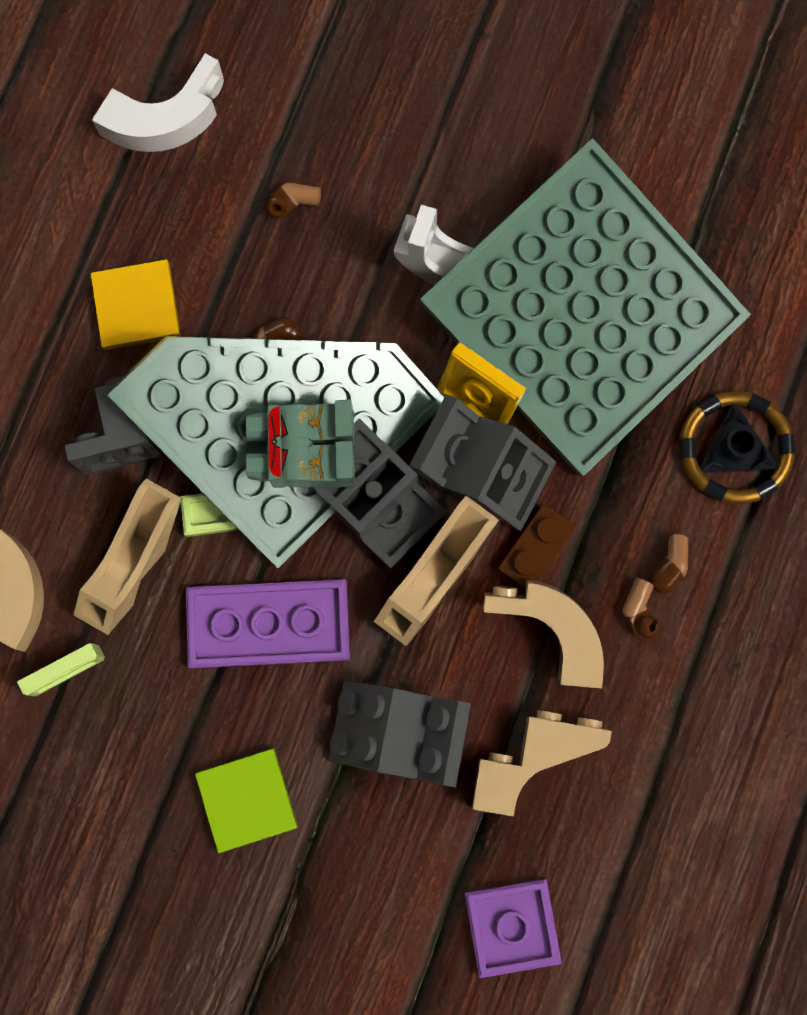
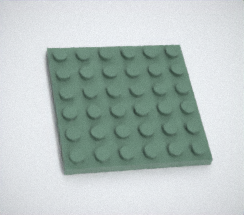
(586, 306)

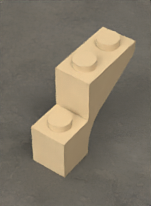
(131, 555)
(436, 571)
(544, 745)

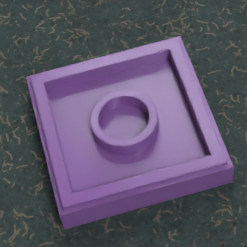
(513, 928)

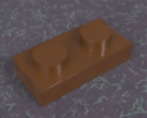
(536, 547)

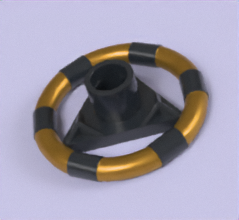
(737, 447)

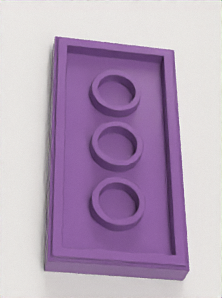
(267, 624)

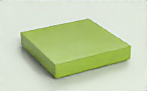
(246, 800)

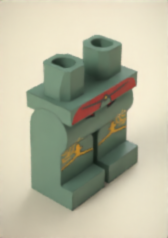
(304, 445)

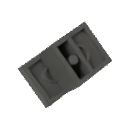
(120, 446)
(484, 462)
(387, 503)
(399, 733)

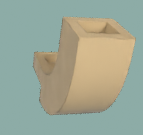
(19, 594)
(580, 647)

